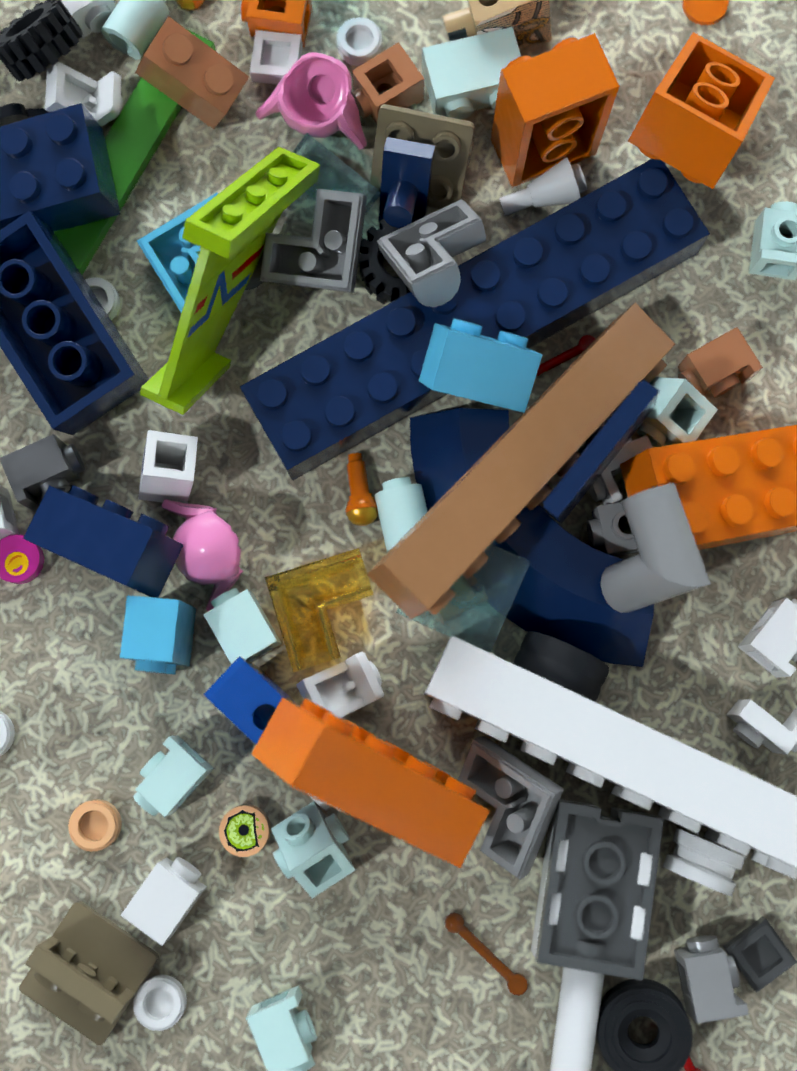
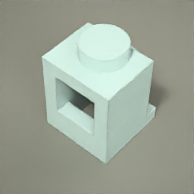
(771, 252)
(170, 777)
(283, 1032)

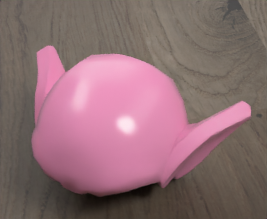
(317, 99)
(209, 547)

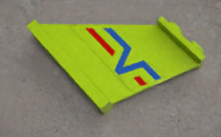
(231, 242)

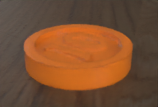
(705, 11)

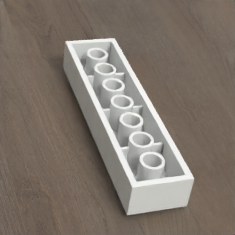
(611, 747)

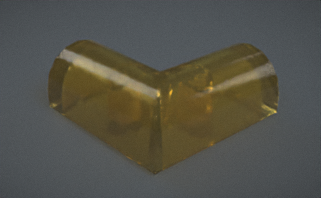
(302, 603)

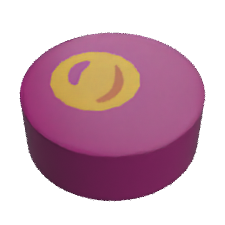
(19, 559)

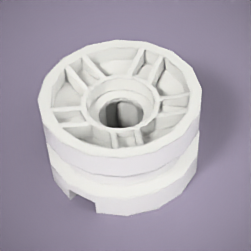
(704, 862)

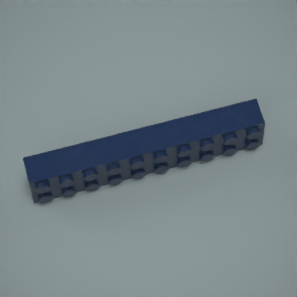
(521, 286)

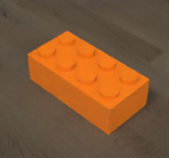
(727, 484)
(371, 779)

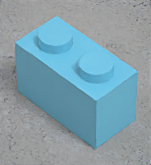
(479, 366)
(157, 633)

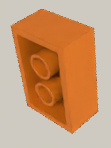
(552, 108)
(701, 111)

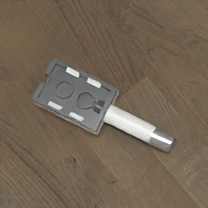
(593, 913)

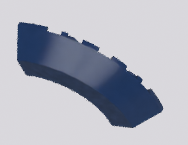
(563, 582)

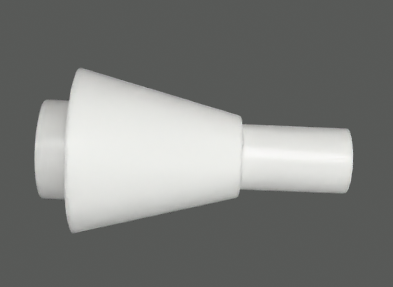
(554, 187)

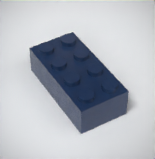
(56, 170)
(59, 330)

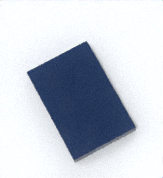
(601, 451)

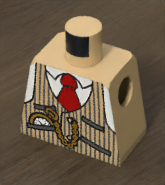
(527, 17)

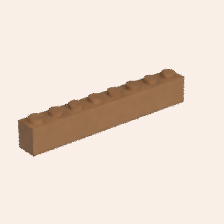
(518, 466)

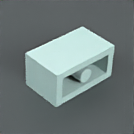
(467, 71)

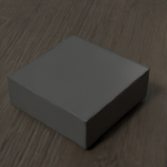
(760, 954)

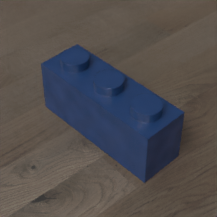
(105, 539)

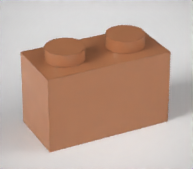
(191, 73)

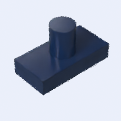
(405, 181)

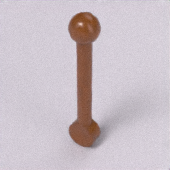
(516, 982)

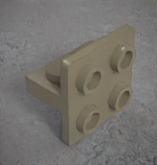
(452, 152)
(87, 972)

